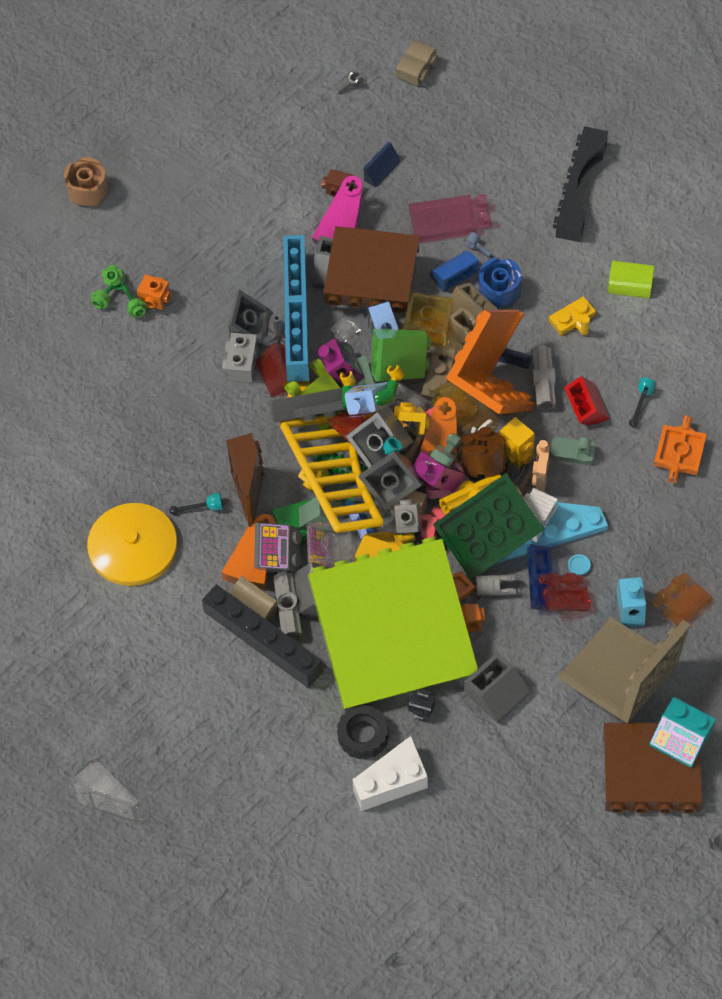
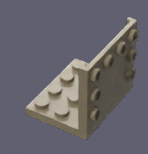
(624, 668)

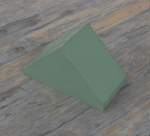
(313, 512)

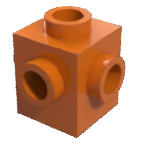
(154, 292)

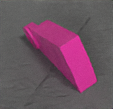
(343, 210)

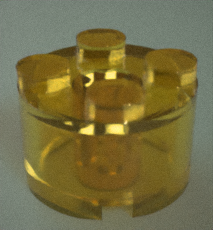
(464, 407)

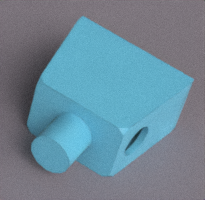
(630, 597)

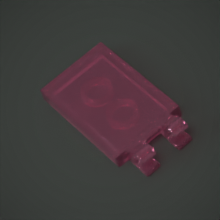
(449, 217)

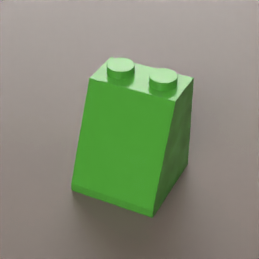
(399, 348)

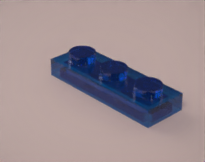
(538, 564)

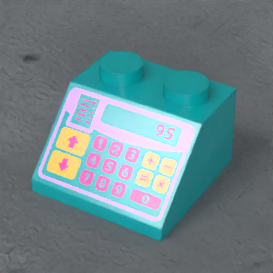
(682, 732)

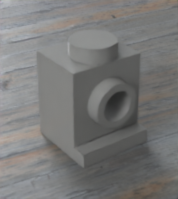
(414, 524)

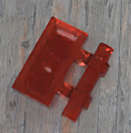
(565, 598)

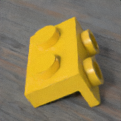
(408, 412)

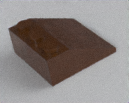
(246, 472)

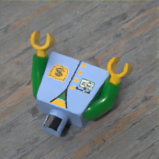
(371, 396)

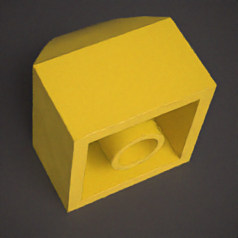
(379, 541)

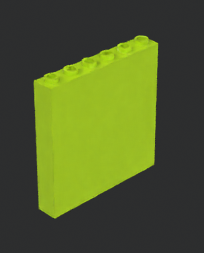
(392, 622)

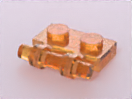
(687, 604)

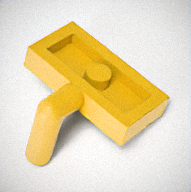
(574, 315)

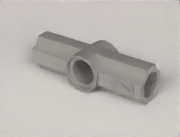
(543, 378)
(285, 595)

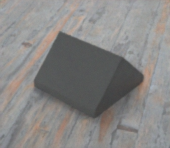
(248, 316)
(391, 479)

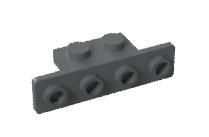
(307, 406)

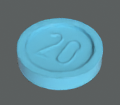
(579, 565)

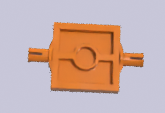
(680, 449)

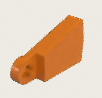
(441, 427)
(242, 559)

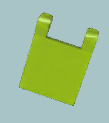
(321, 383)

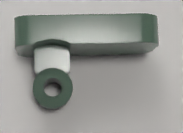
(573, 451)
(444, 454)

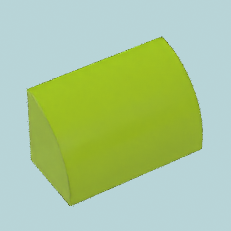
(630, 279)

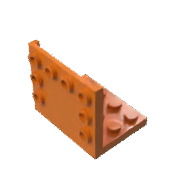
(479, 357)

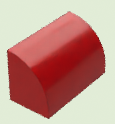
(586, 401)

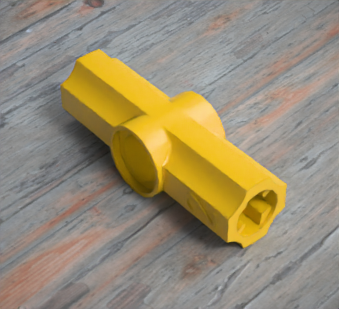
(465, 492)

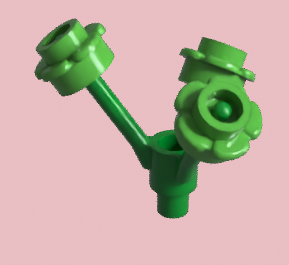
(116, 280)

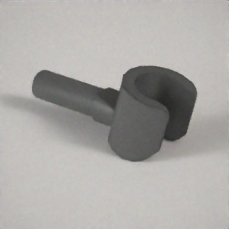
(352, 76)

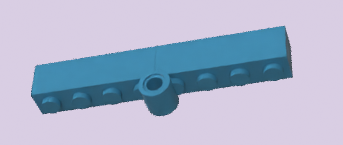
(296, 308)

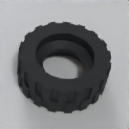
(363, 749)

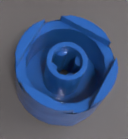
(500, 282)

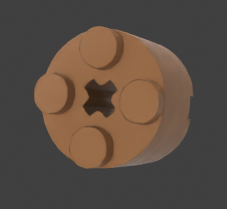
(86, 182)

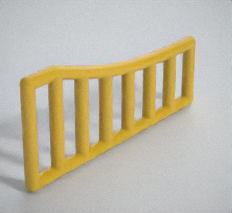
(316, 483)

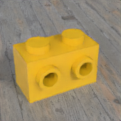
(518, 443)

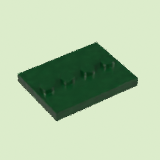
(489, 526)

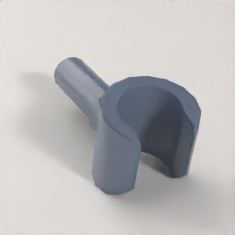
(473, 242)

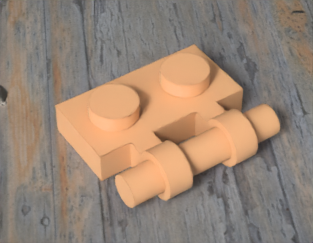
(540, 466)

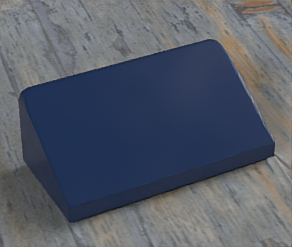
(381, 165)
(516, 358)

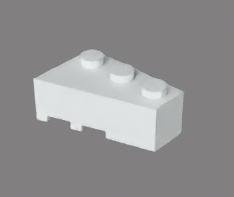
(391, 777)

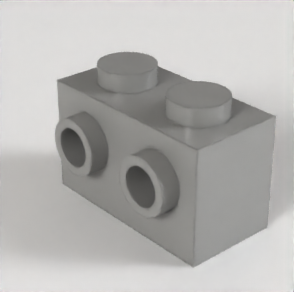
(241, 357)

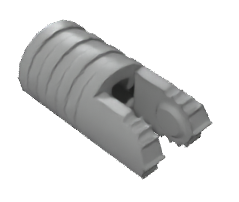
(490, 585)

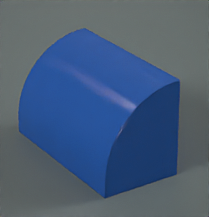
(455, 270)

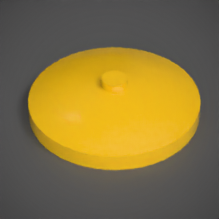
(132, 544)

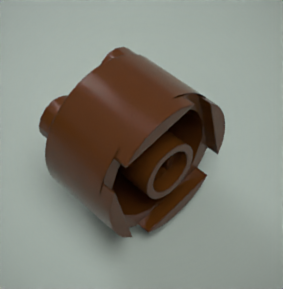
(483, 453)

